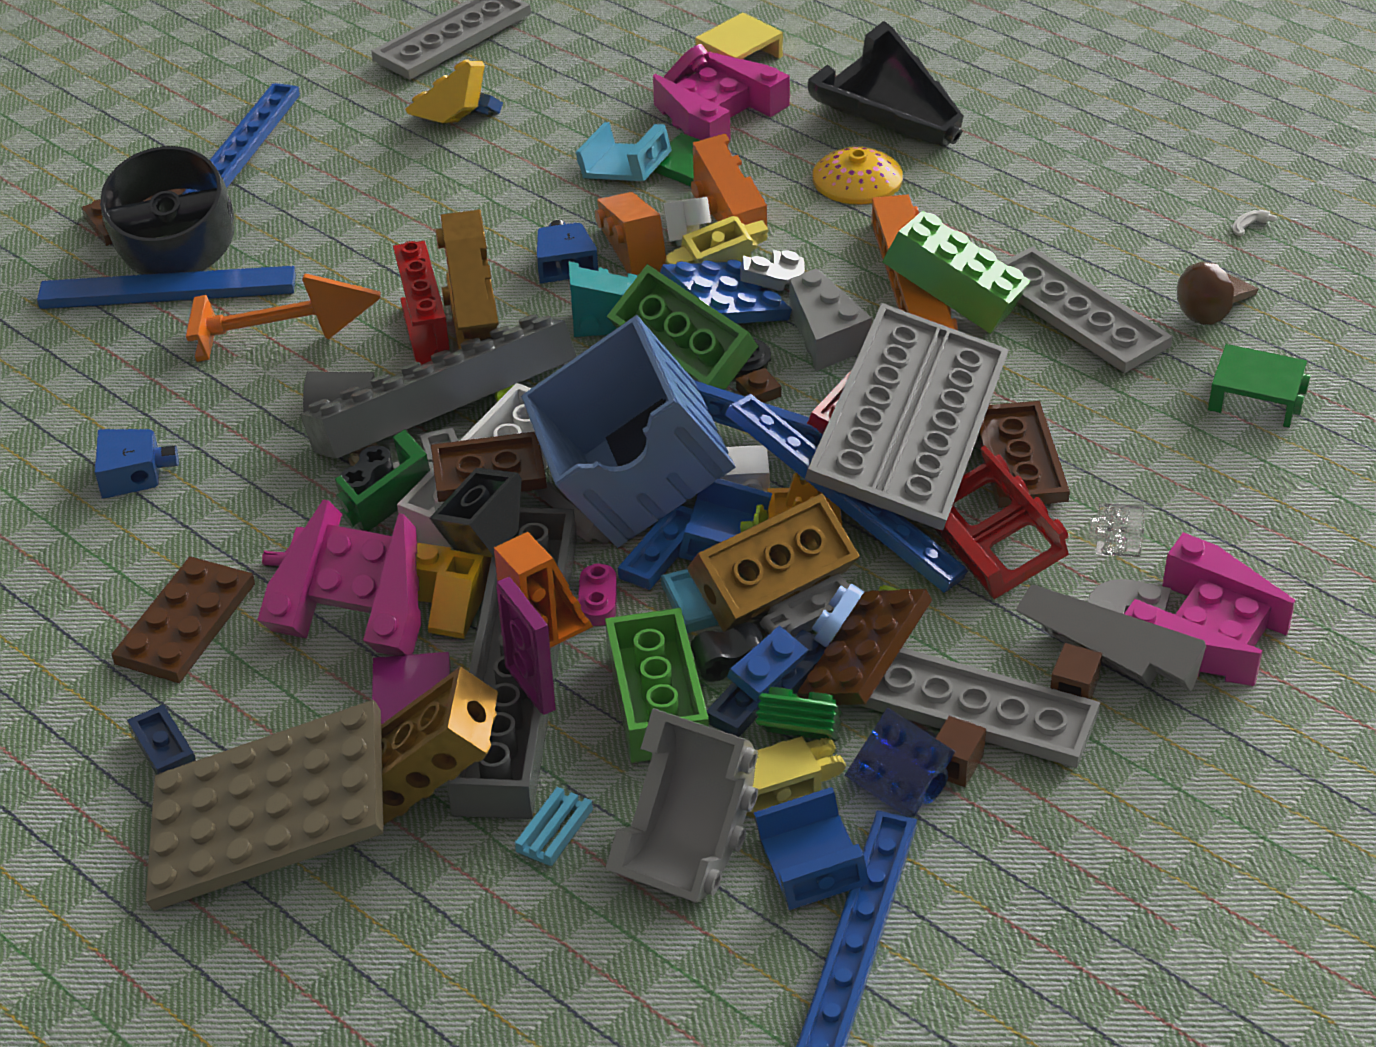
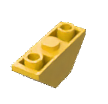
(452, 95)
(458, 593)

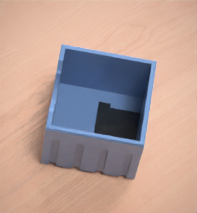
(626, 432)

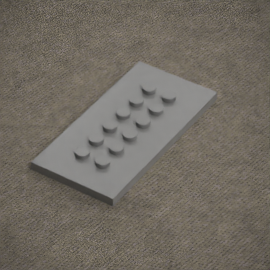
(908, 416)

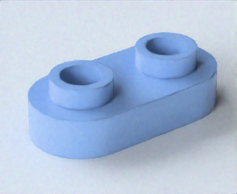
(829, 624)

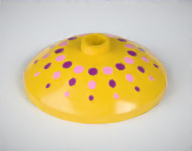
(857, 175)

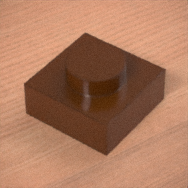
(760, 385)

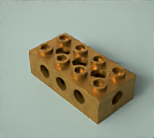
(803, 544)
(435, 739)

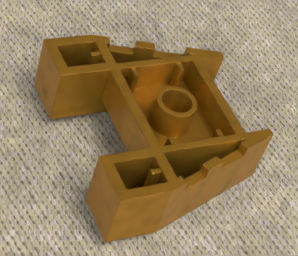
(469, 275)

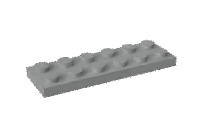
(448, 35)
(1087, 312)
(1011, 710)

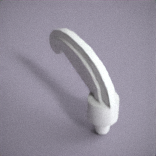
(1250, 217)

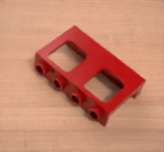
(422, 302)
(974, 542)

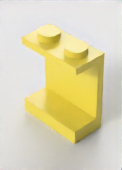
(742, 37)

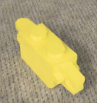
(720, 242)
(793, 770)

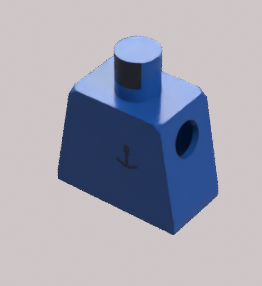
(562, 244)
(130, 461)

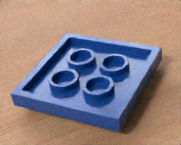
(721, 288)

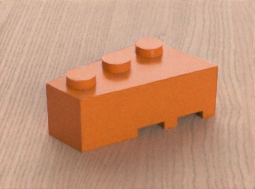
(723, 182)
(632, 231)
(542, 585)

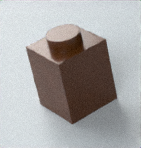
(1077, 671)
(969, 744)

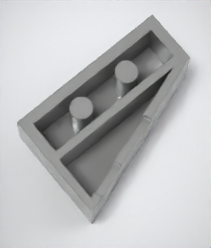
(827, 319)

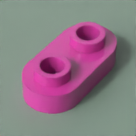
(688, 64)
(598, 593)

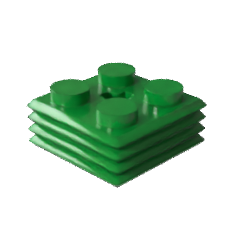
(788, 715)

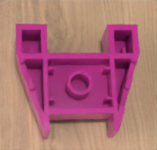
(718, 92)
(349, 572)
(1224, 607)

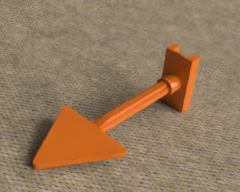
(330, 300)

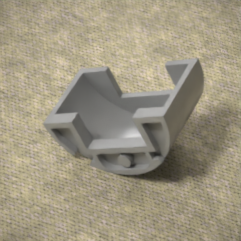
(687, 808)

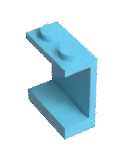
(618, 161)

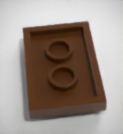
(509, 453)

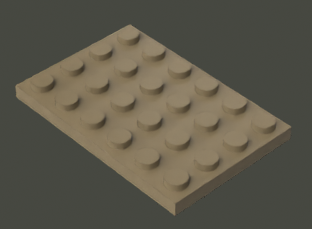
(266, 805)

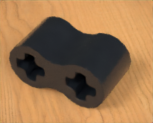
(371, 467)
(720, 651)

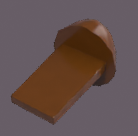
(1209, 292)

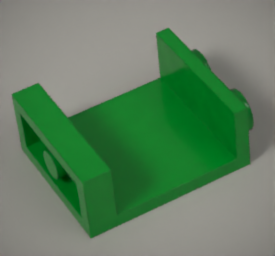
(1260, 377)
(382, 498)

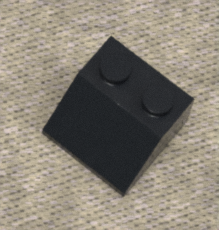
(481, 512)

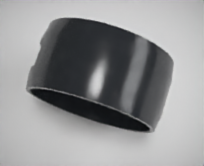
(198, 219)

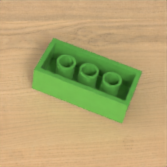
(956, 271)
(693, 332)
(652, 671)

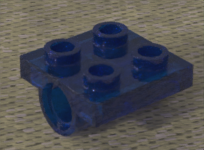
(901, 764)

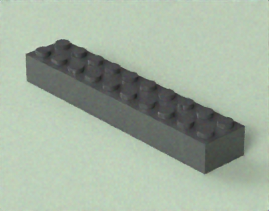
(509, 774)

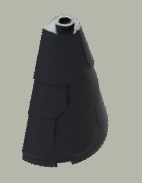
(890, 90)

